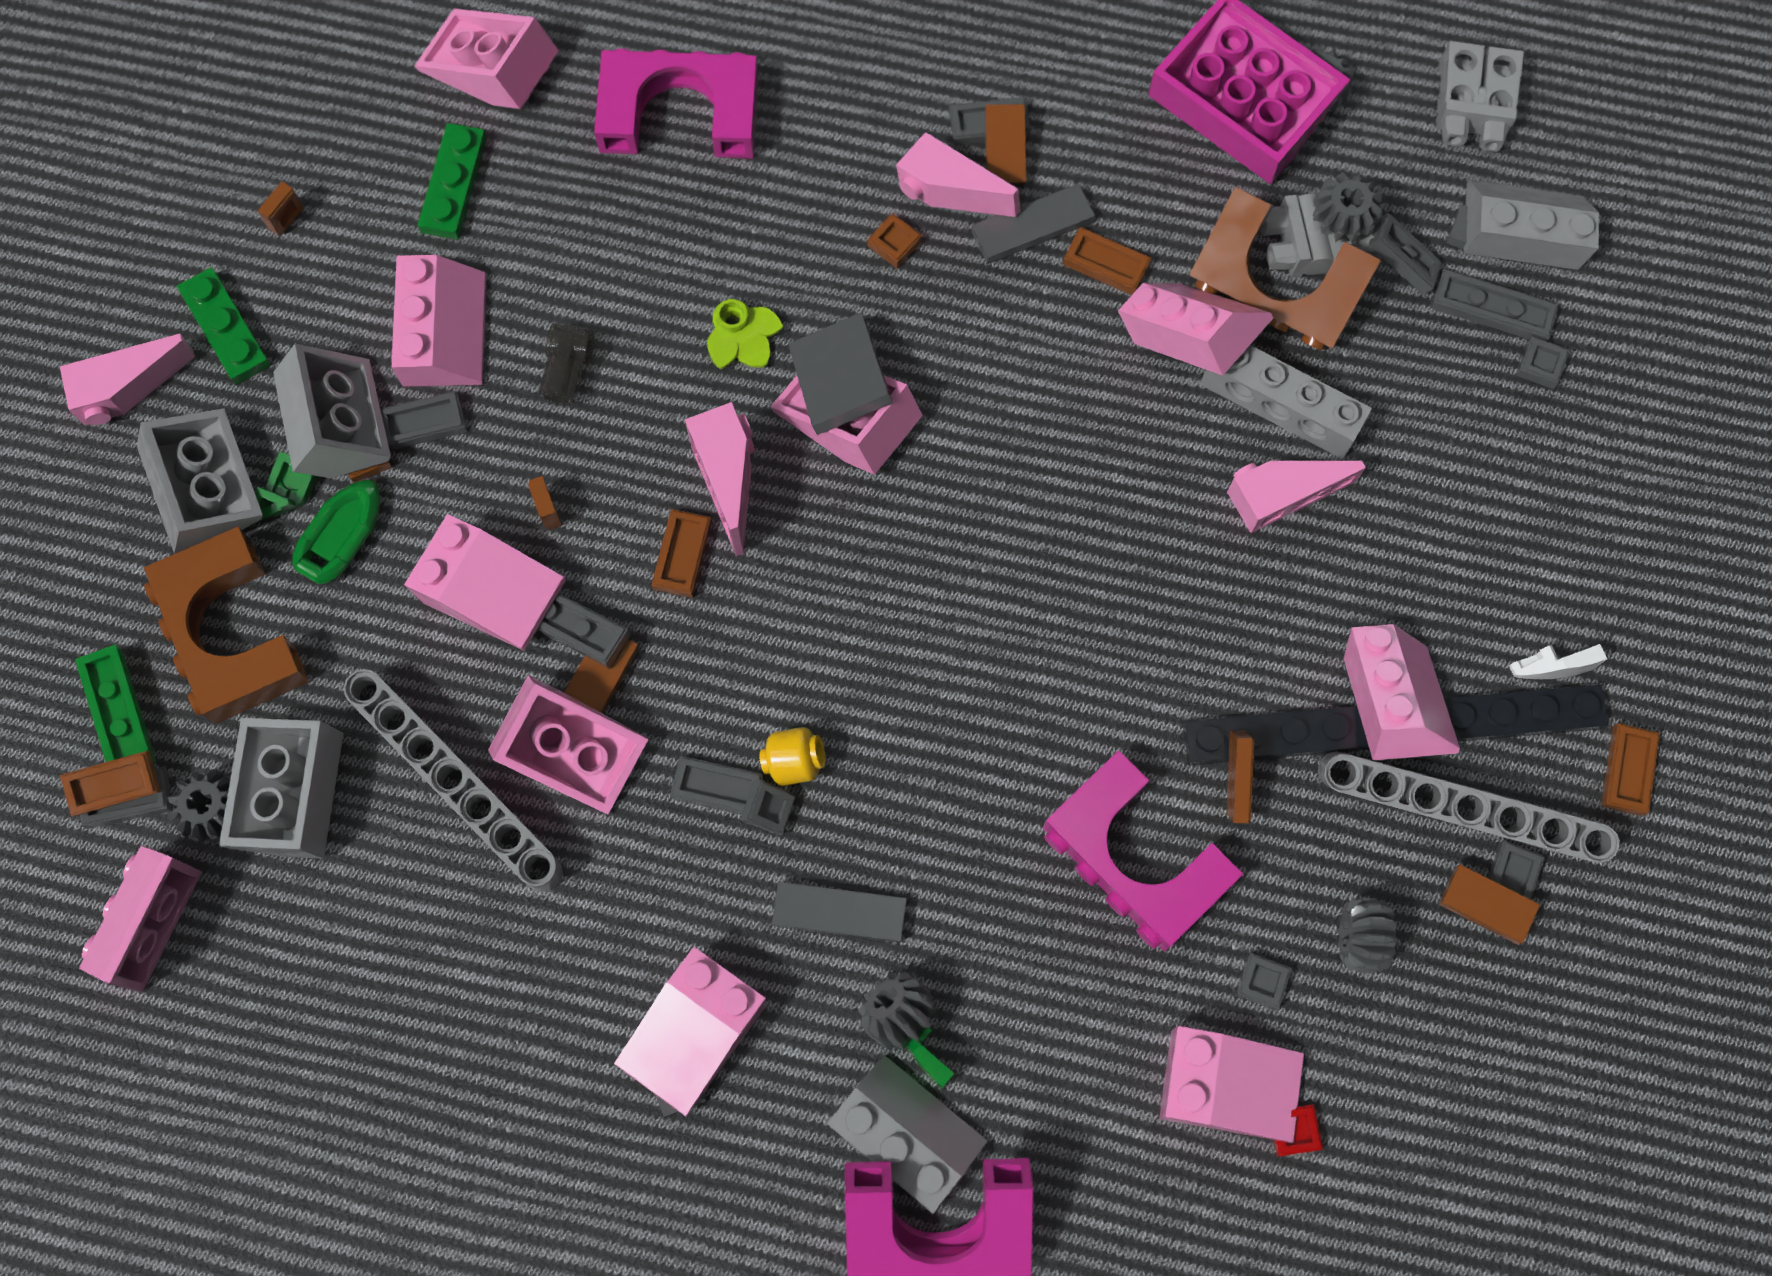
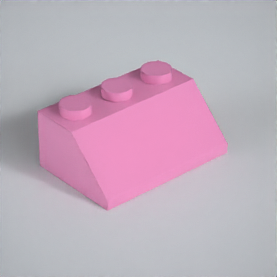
(438, 322)
(1192, 324)
(1397, 694)
(139, 919)

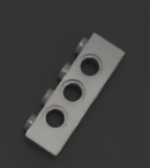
(1291, 400)

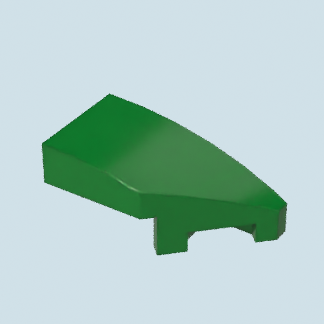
(284, 489)
(928, 1062)

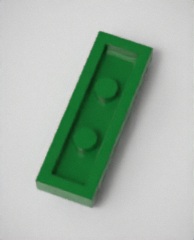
(452, 181)
(223, 326)
(113, 704)

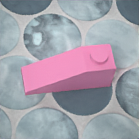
(953, 181)
(121, 379)
(1284, 487)

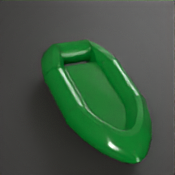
(338, 532)

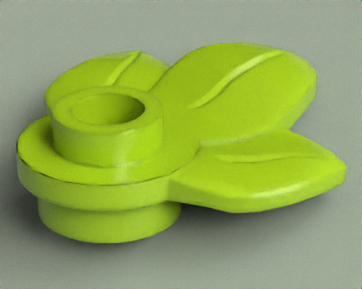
(742, 340)

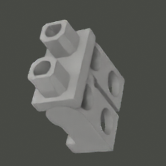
(1478, 94)
(1302, 244)

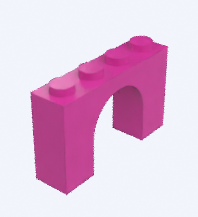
(634, 77)
(1158, 909)
(988, 1245)

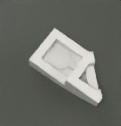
(1548, 666)

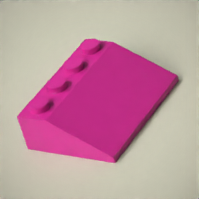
(1247, 87)

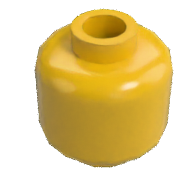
(793, 756)

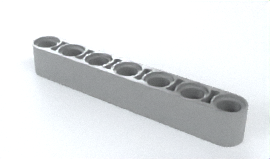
(438, 766)
(1487, 811)

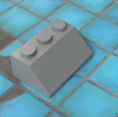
(1530, 225)
(330, 412)
(197, 476)
(282, 787)
(905, 1124)

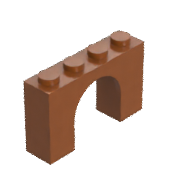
(1226, 268)
(183, 590)

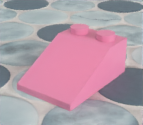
(489, 56)
(865, 440)
(723, 451)
(484, 582)
(567, 745)
(690, 1031)
(1231, 1084)

